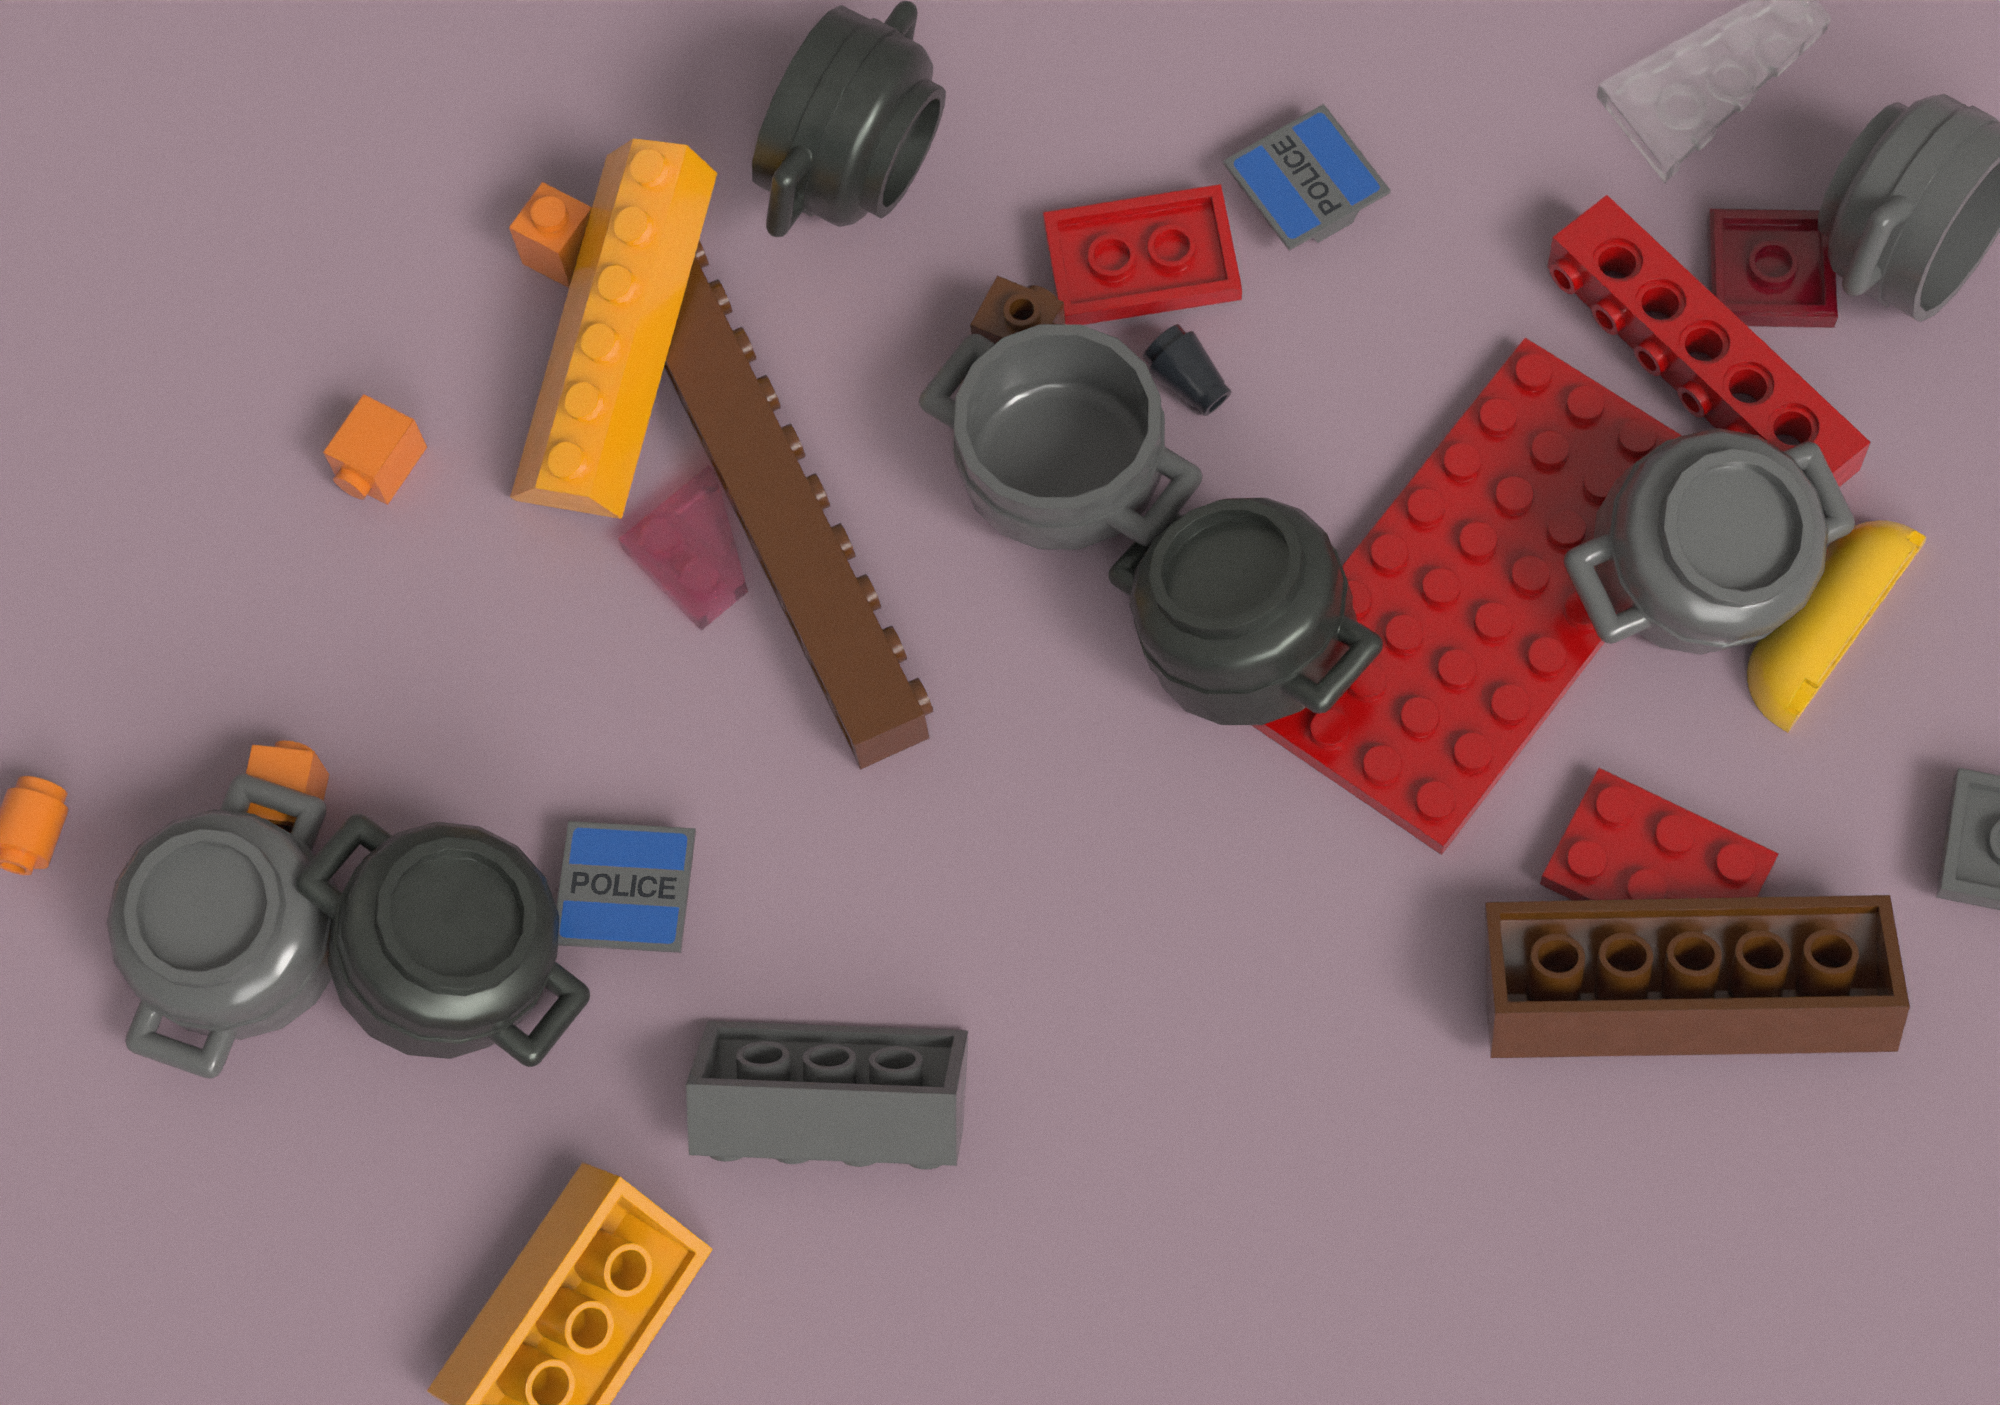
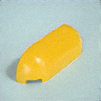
(1804, 650)

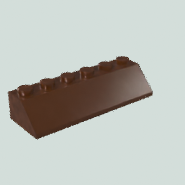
(1694, 977)

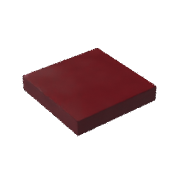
(1772, 267)

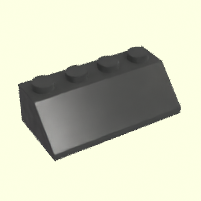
(828, 1094)

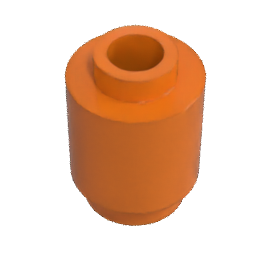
(31, 824)

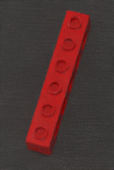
(1698, 321)

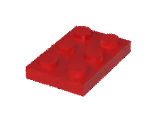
(1143, 255)
(1645, 847)

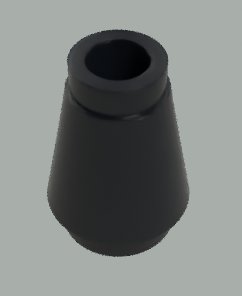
(1186, 369)

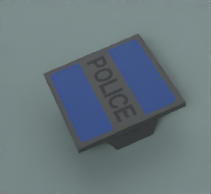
(1307, 178)
(625, 886)

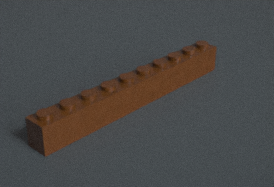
(788, 529)

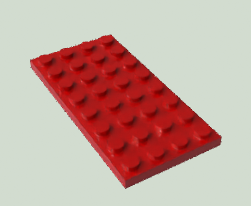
(1475, 597)

